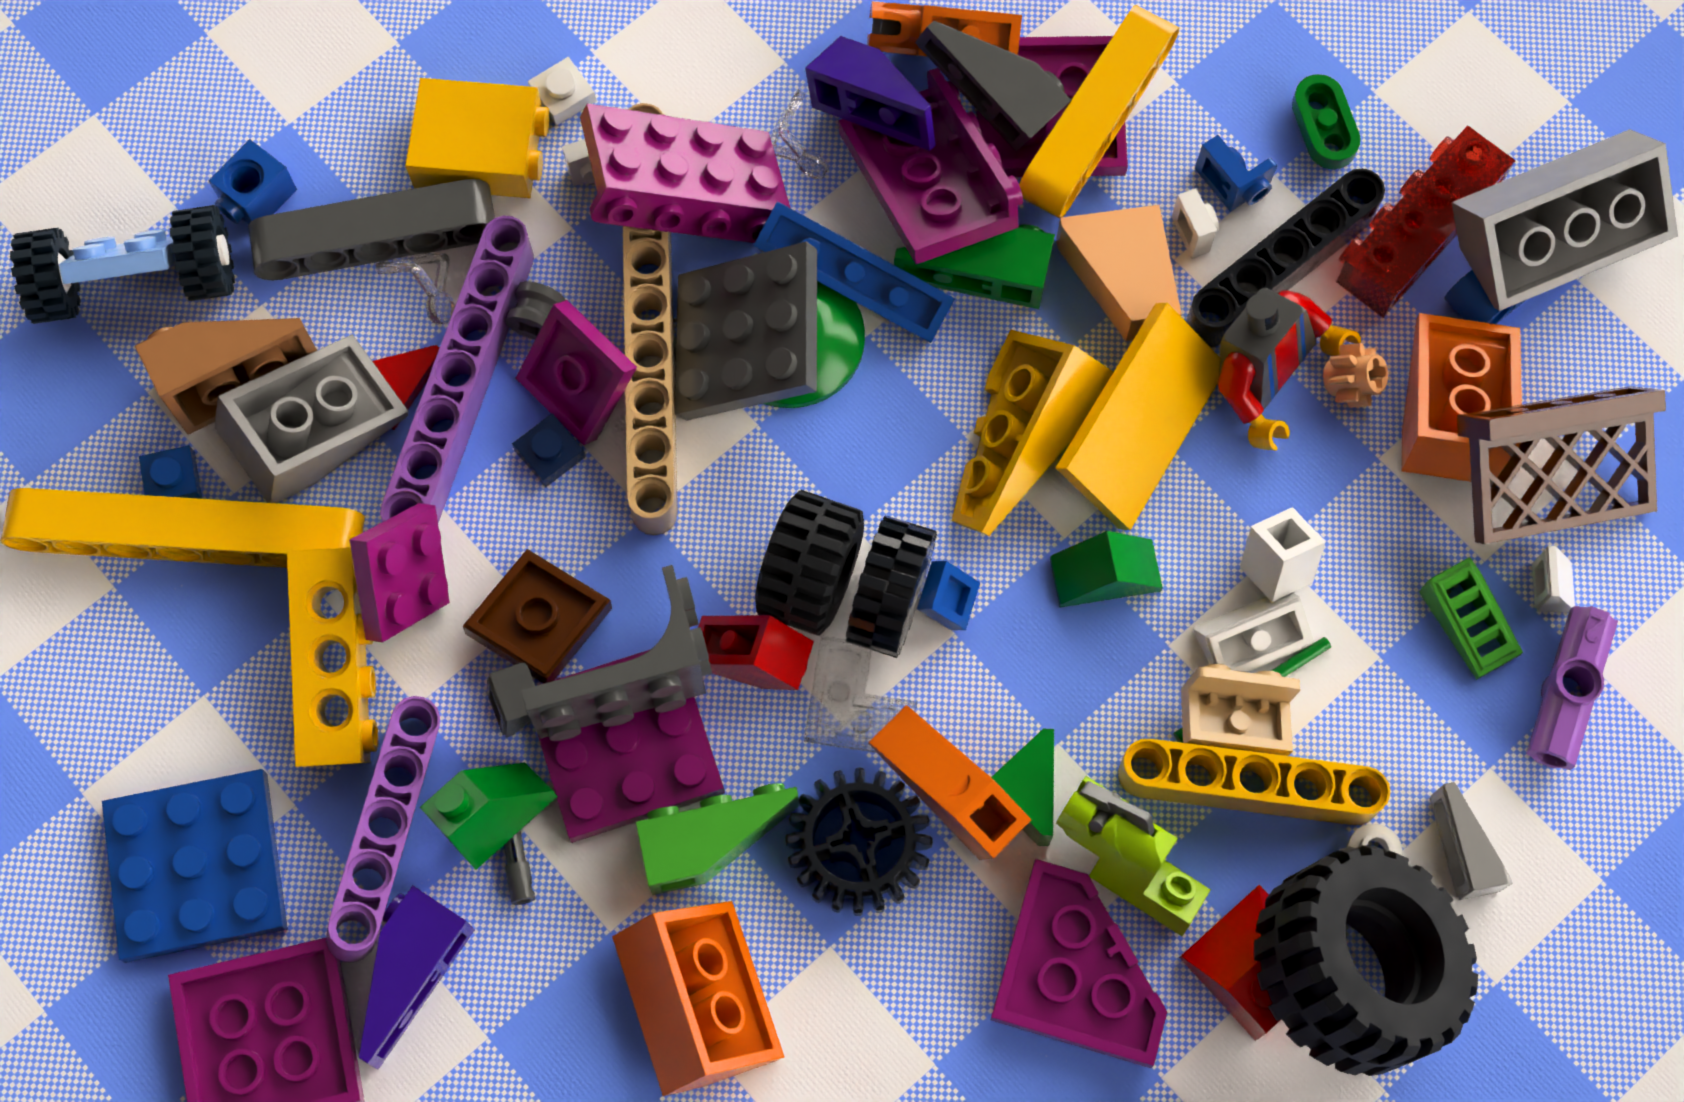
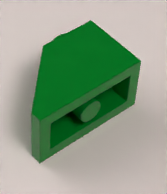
(487, 808)

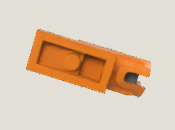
(900, 25)

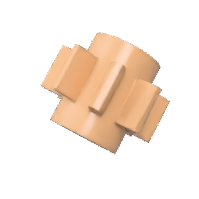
(1355, 375)

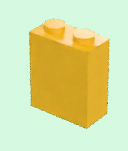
(477, 134)

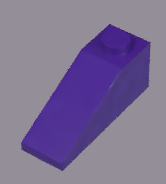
(869, 91)
(410, 961)

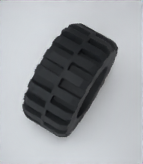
(1321, 990)

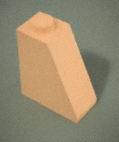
(1121, 262)

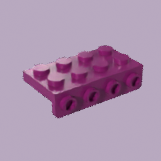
(680, 174)
(938, 195)

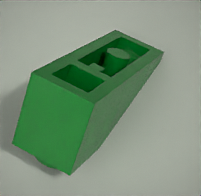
(1000, 268)

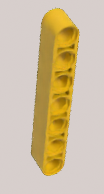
(171, 527)

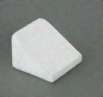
(1553, 581)

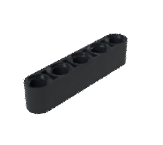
(1298, 240)

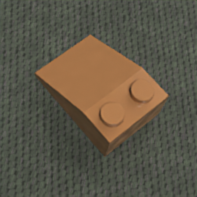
(208, 358)

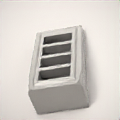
(1468, 852)

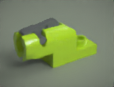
(1132, 855)

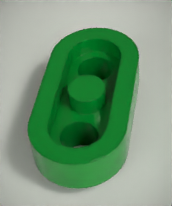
(1328, 125)

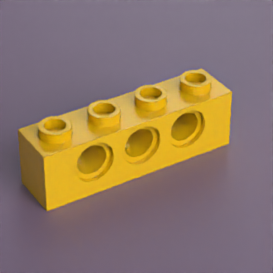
(316, 740)

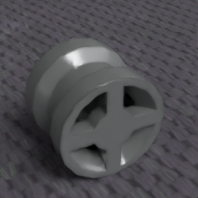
(532, 308)

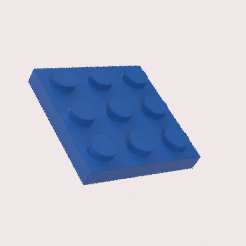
(193, 865)

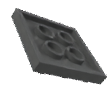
(747, 332)

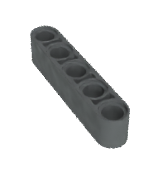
(370, 229)

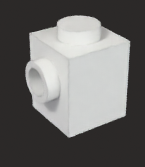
(1282, 554)

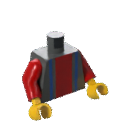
(1266, 349)

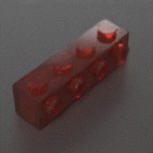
(1422, 223)

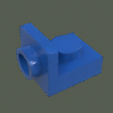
(1227, 174)

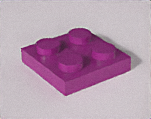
(575, 372)
(399, 572)

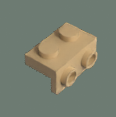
(1238, 709)

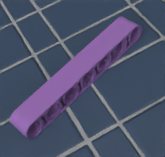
(459, 357)

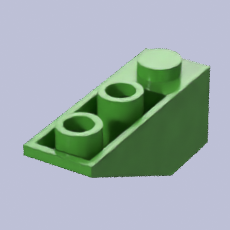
(699, 843)

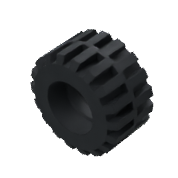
(809, 562)

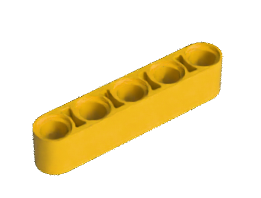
(1098, 111)
(1276, 771)

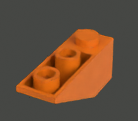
(950, 784)

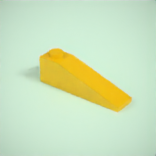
(1034, 411)

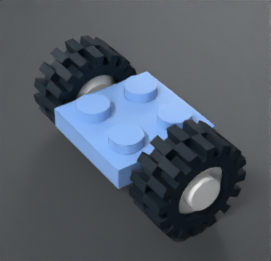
(51, 273)

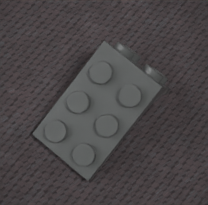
(613, 693)

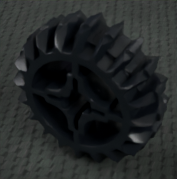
(882, 831)

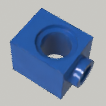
(250, 167)

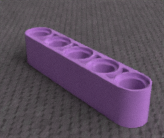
(383, 853)

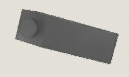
(1001, 85)

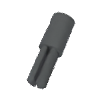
(518, 873)

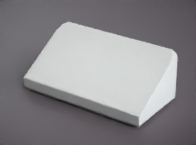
(1255, 633)

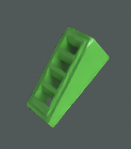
(1479, 594)

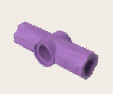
(1562, 716)

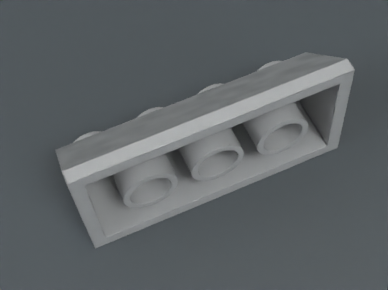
(1567, 217)

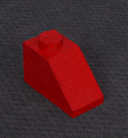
(756, 650)

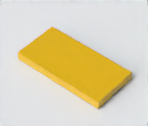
(1141, 416)

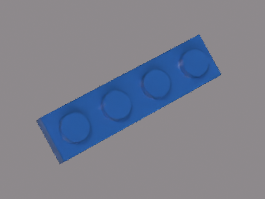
(860, 273)

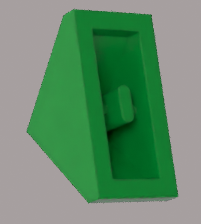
(1105, 569)
(1030, 783)

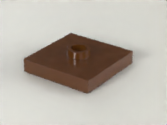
(537, 617)

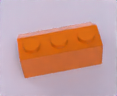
(697, 996)

